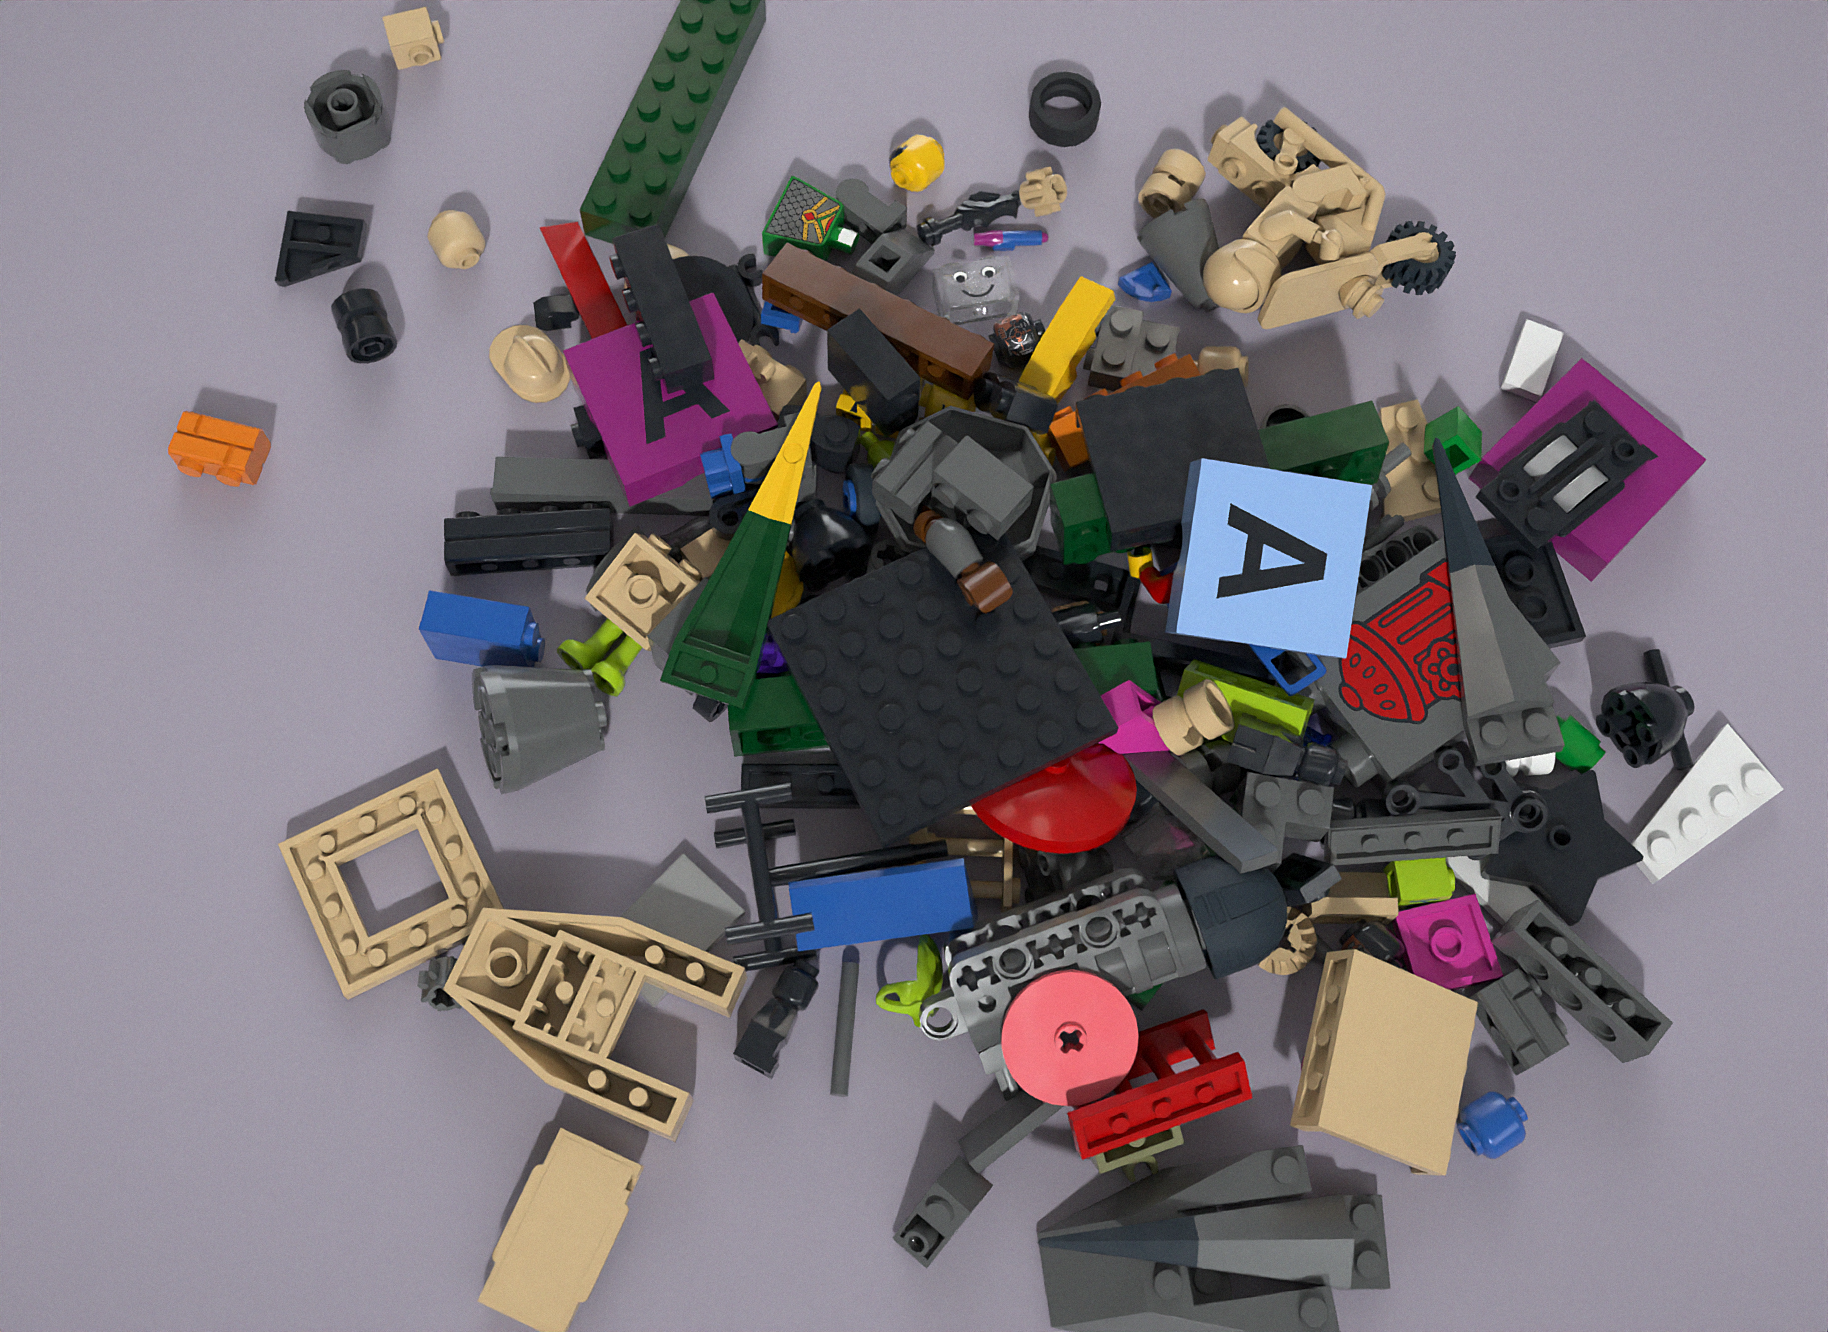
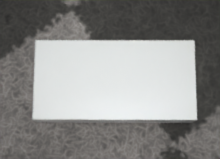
(1532, 360)

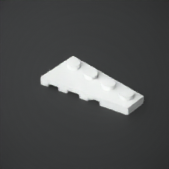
(1707, 802)

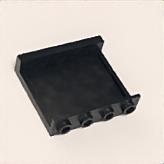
(1145, 444)

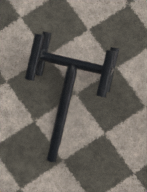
(754, 835)

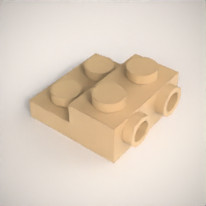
(643, 586)

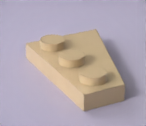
(1414, 481)

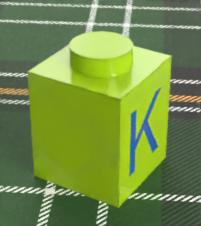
(1419, 882)

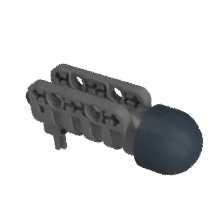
(1126, 939)

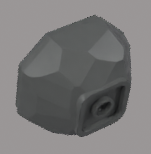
(1011, 445)

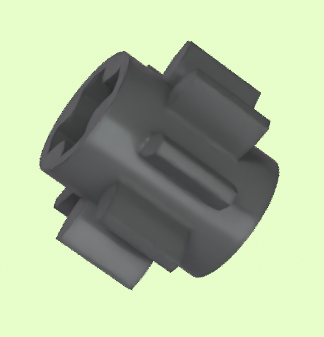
(433, 982)

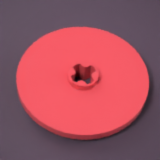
(1065, 1003)

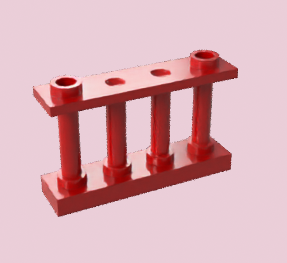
(1170, 1099)

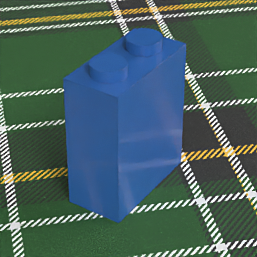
(480, 631)

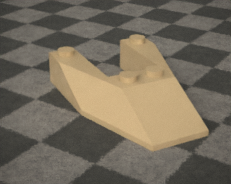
(564, 990)

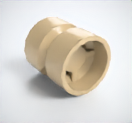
(1172, 183)
(1196, 715)

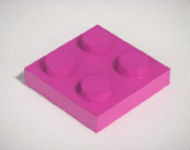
(1448, 943)

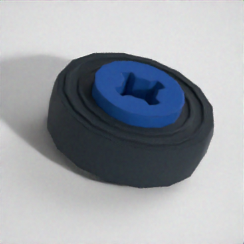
(858, 497)

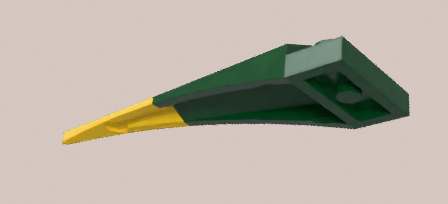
(728, 627)

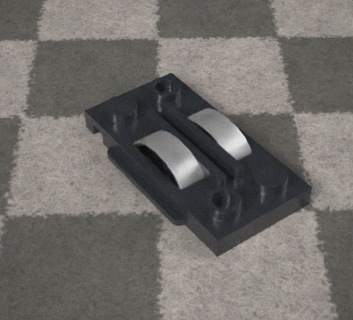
(1563, 477)

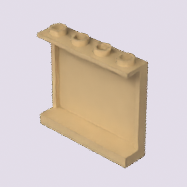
(1385, 1061)

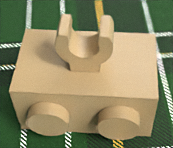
(778, 383)

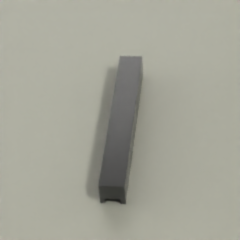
(568, 483)

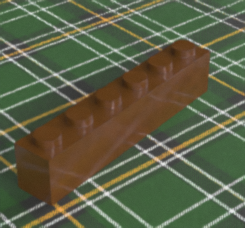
(927, 342)

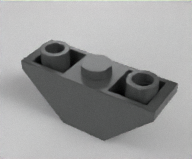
(893, 260)

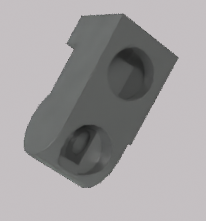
(867, 213)

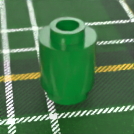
(1581, 746)

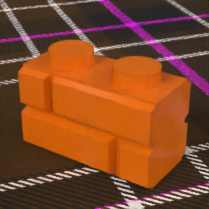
(219, 449)

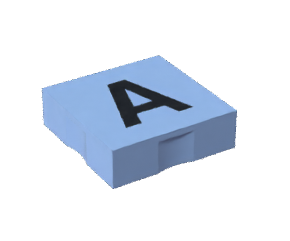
(1268, 558)

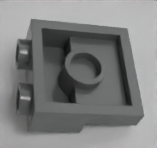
(1127, 346)

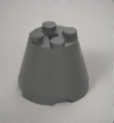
(535, 721)

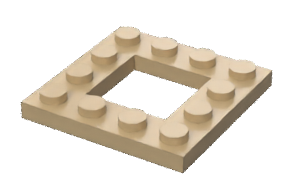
(314, 865)

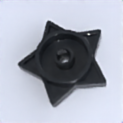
(1586, 852)

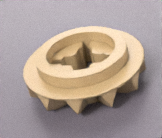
(1303, 940)

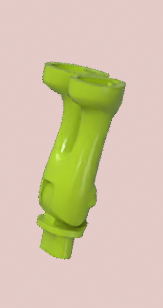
(607, 674)

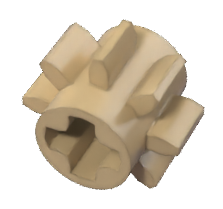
(1043, 191)

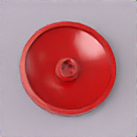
(1065, 805)

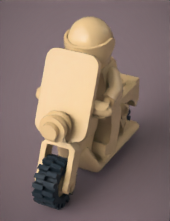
(1329, 210)

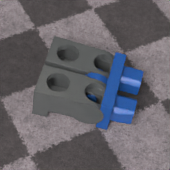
(747, 460)

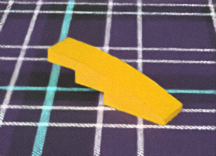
(1067, 339)

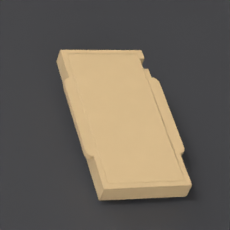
(560, 1233)

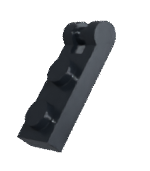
(1076, 580)

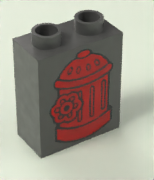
(1400, 679)

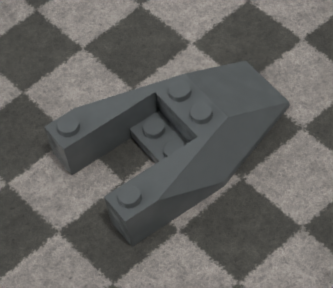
(1147, 1296)

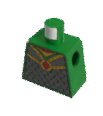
(809, 222)

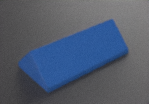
(885, 904)

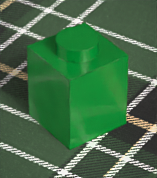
(1458, 437)

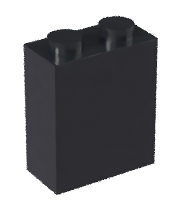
(873, 373)

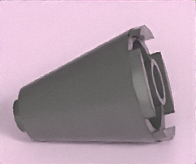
(1181, 247)

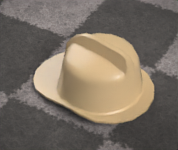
(529, 363)

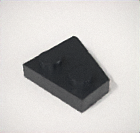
(318, 246)
(1305, 879)

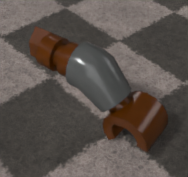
(956, 550)

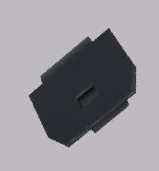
(559, 308)

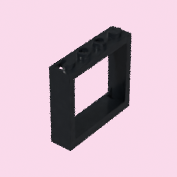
(1175, 657)

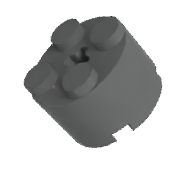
(348, 116)

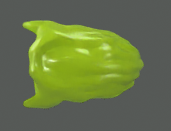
(914, 992)

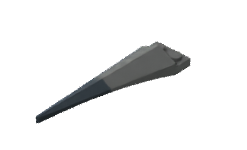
(1501, 686)
(1305, 1241)

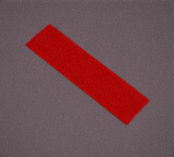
(583, 278)

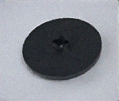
(706, 276)

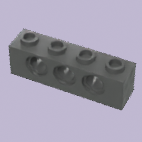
(1582, 982)

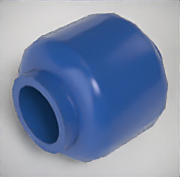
(1492, 1125)

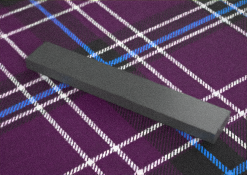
(1202, 811)

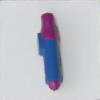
(1007, 240)

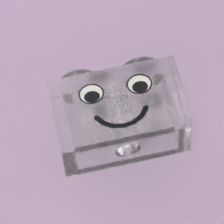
(976, 290)

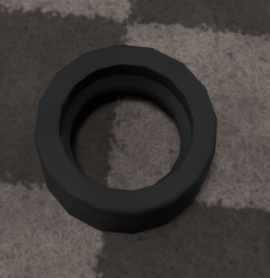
(1071, 86)

